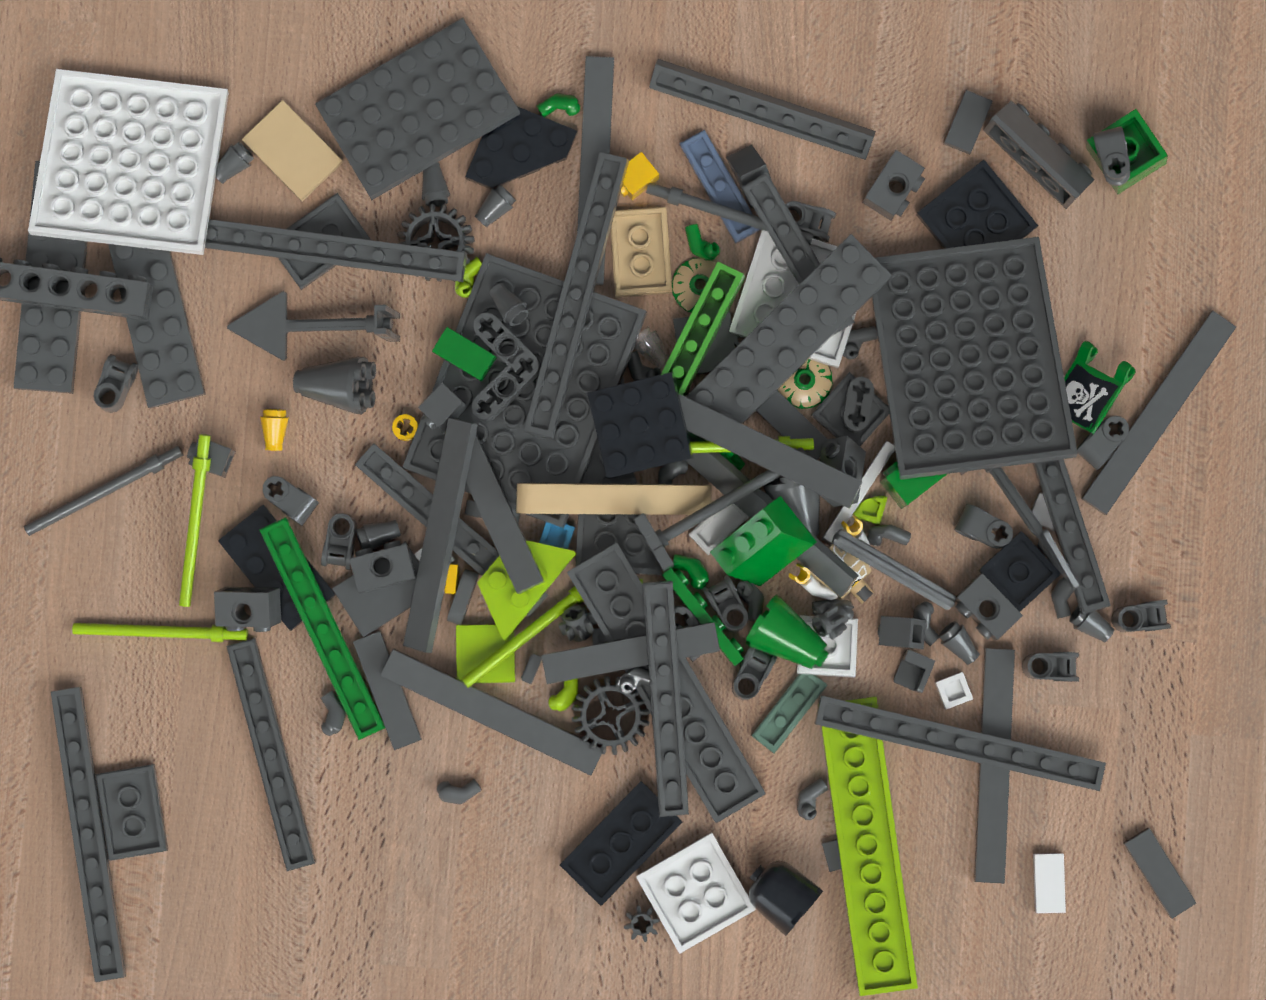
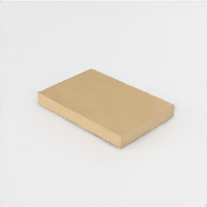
(292, 150)
(641, 252)

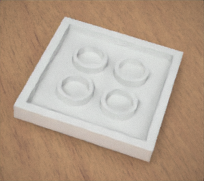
(695, 893)

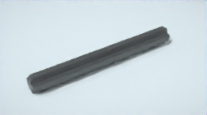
(894, 569)

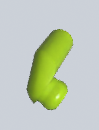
(464, 288)
(565, 697)

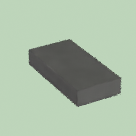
(968, 122)

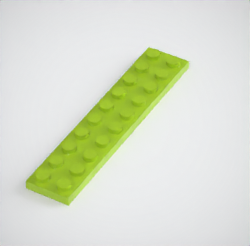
(869, 860)

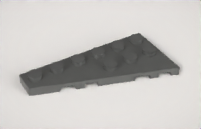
(602, 530)

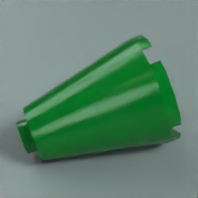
(787, 636)

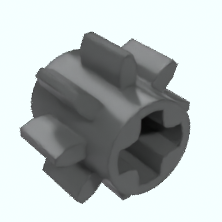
(829, 620)
(577, 623)
(634, 919)

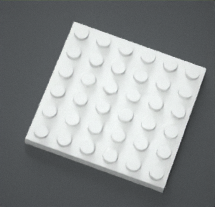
(129, 162)

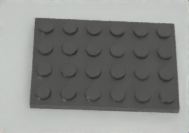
(417, 108)

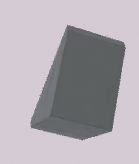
(747, 166)

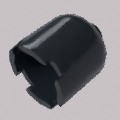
(782, 894)

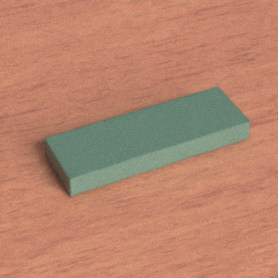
(789, 711)

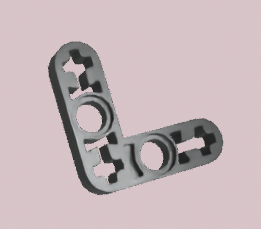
(513, 361)

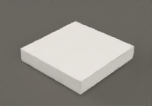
(842, 652)

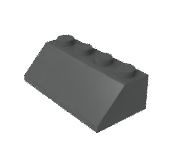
(1039, 154)

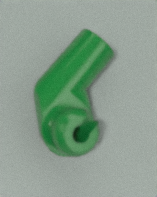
(559, 101)
(700, 247)
(694, 568)

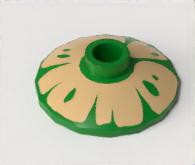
(684, 281)
(811, 394)

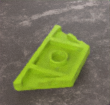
(500, 595)

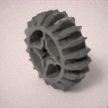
(433, 217)
(588, 725)

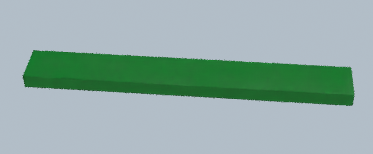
(322, 628)

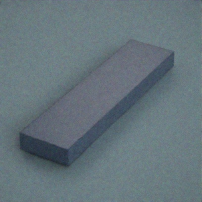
(717, 181)

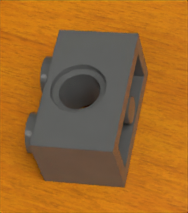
(899, 169)
(844, 456)
(400, 569)
(263, 604)
(1003, 614)

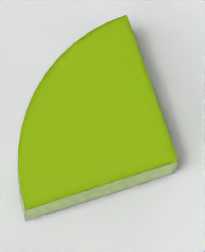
(871, 509)

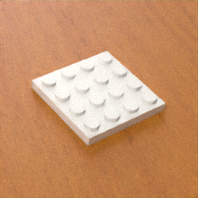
(769, 284)

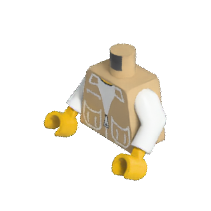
(859, 588)

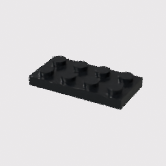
(253, 557)
(619, 844)

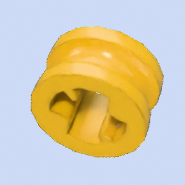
(413, 423)

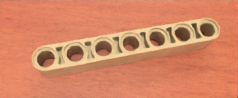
(611, 498)

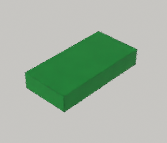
(464, 354)

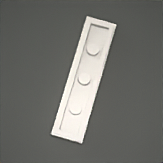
(867, 479)

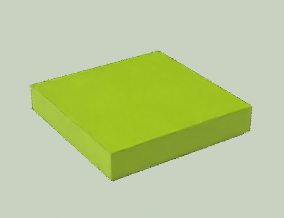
(478, 643)

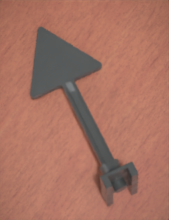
(269, 326)
(1046, 542)

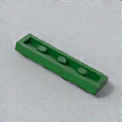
(696, 605)

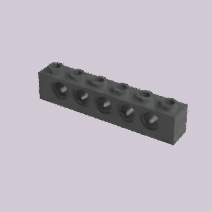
(134, 305)

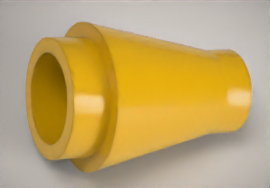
(274, 427)

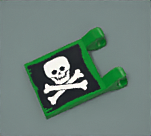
(1091, 391)

